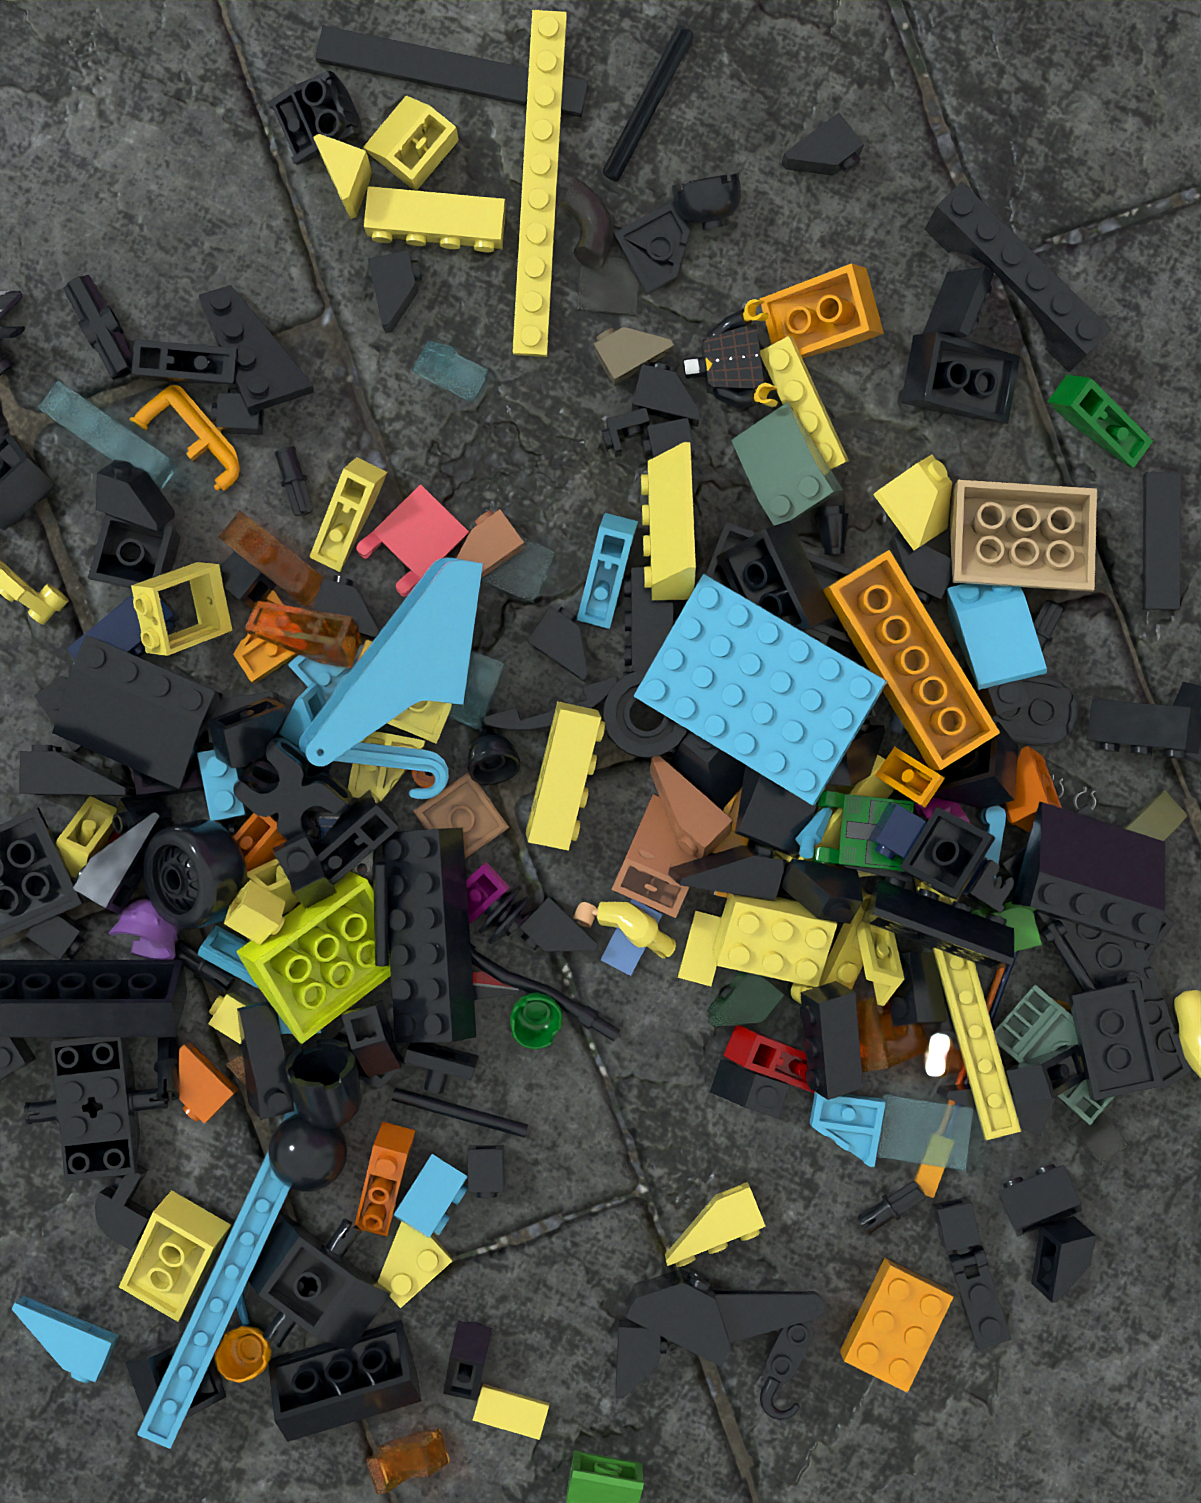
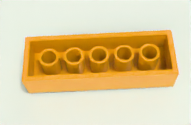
(909, 652)

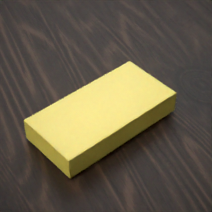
(698, 957)
(511, 1411)

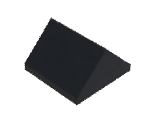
(947, 853)

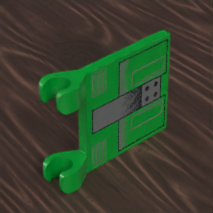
(858, 821)

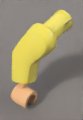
(633, 921)

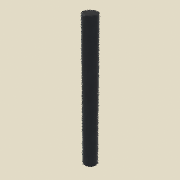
(459, 1112)

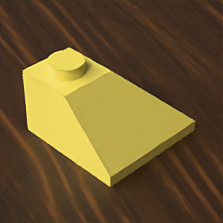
(918, 501)

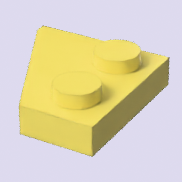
(378, 778)
(412, 1264)

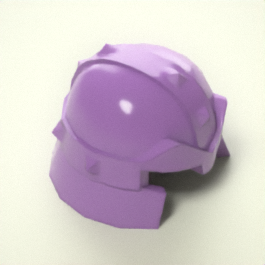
(155, 934)

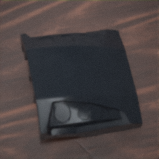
(315, 108)

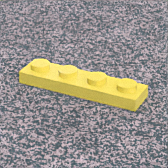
(796, 387)

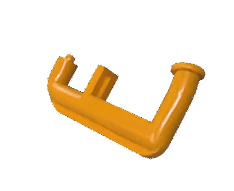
(208, 434)

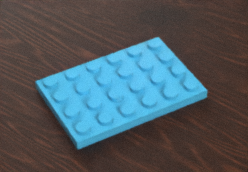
(760, 689)

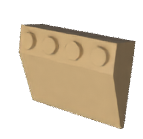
(1023, 535)

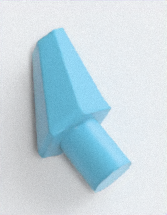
(813, 833)

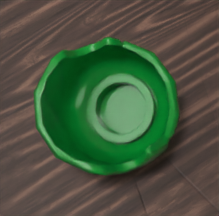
(535, 1020)

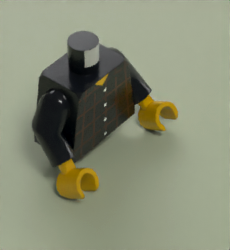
(733, 360)

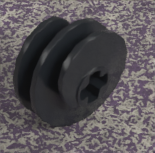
(505, 915)

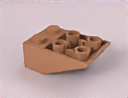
(648, 862)

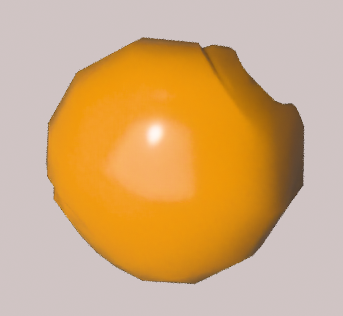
(242, 1354)

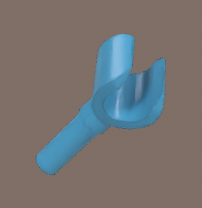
(242, 1309)

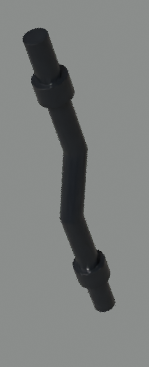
(586, 1015)

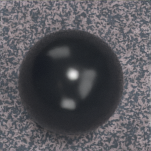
(306, 1155)

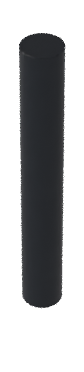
(381, 931)

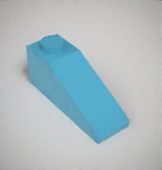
(607, 570)
(69, 1340)

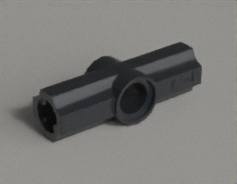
(100, 326)

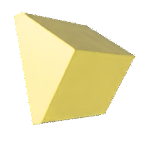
(348, 169)

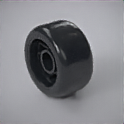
(193, 873)

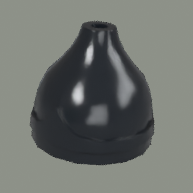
(492, 758)

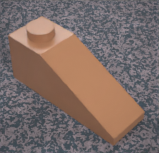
(491, 542)
(693, 817)

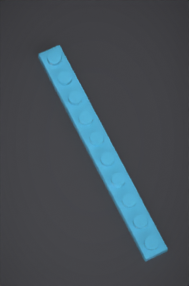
(215, 1306)

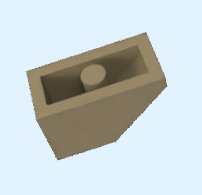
(627, 349)

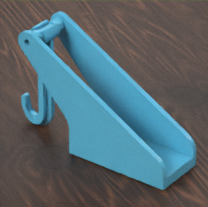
(411, 660)

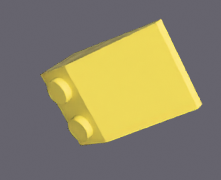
(174, 1255)

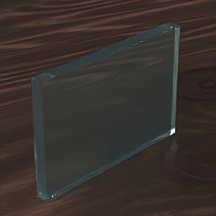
(925, 1132)

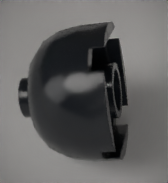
(708, 199)

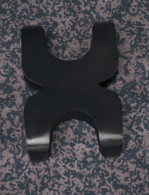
(293, 792)

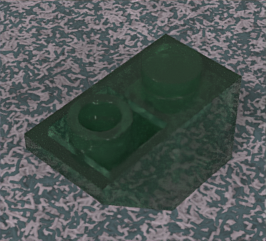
(746, 1003)

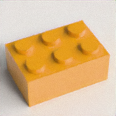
(896, 1325)

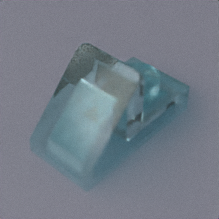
(449, 370)

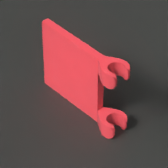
(417, 535)

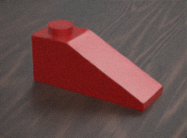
(768, 1056)

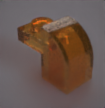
(406, 1458)

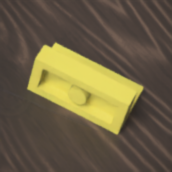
(880, 960)

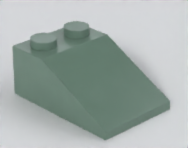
(785, 466)

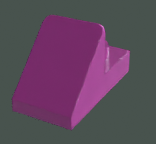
(483, 889)

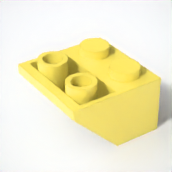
(412, 141)

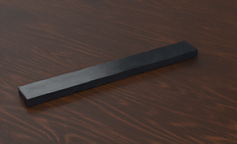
(438, 68)

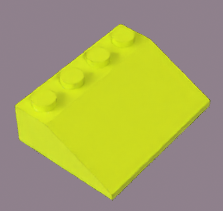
(319, 958)

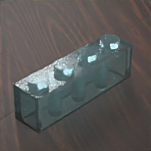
(105, 433)

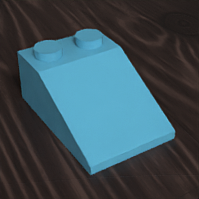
(995, 633)

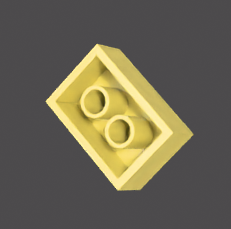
(773, 939)

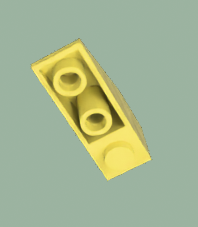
(723, 1219)

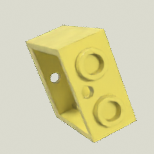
(211, 615)

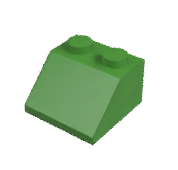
(604, 1479)

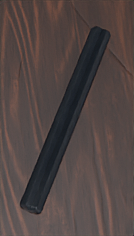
(647, 103)

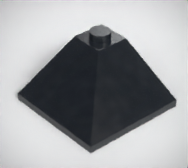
(32, 875)

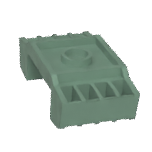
(1040, 1027)

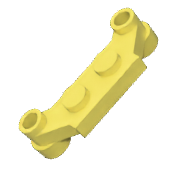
(41, 604)
(844, 958)

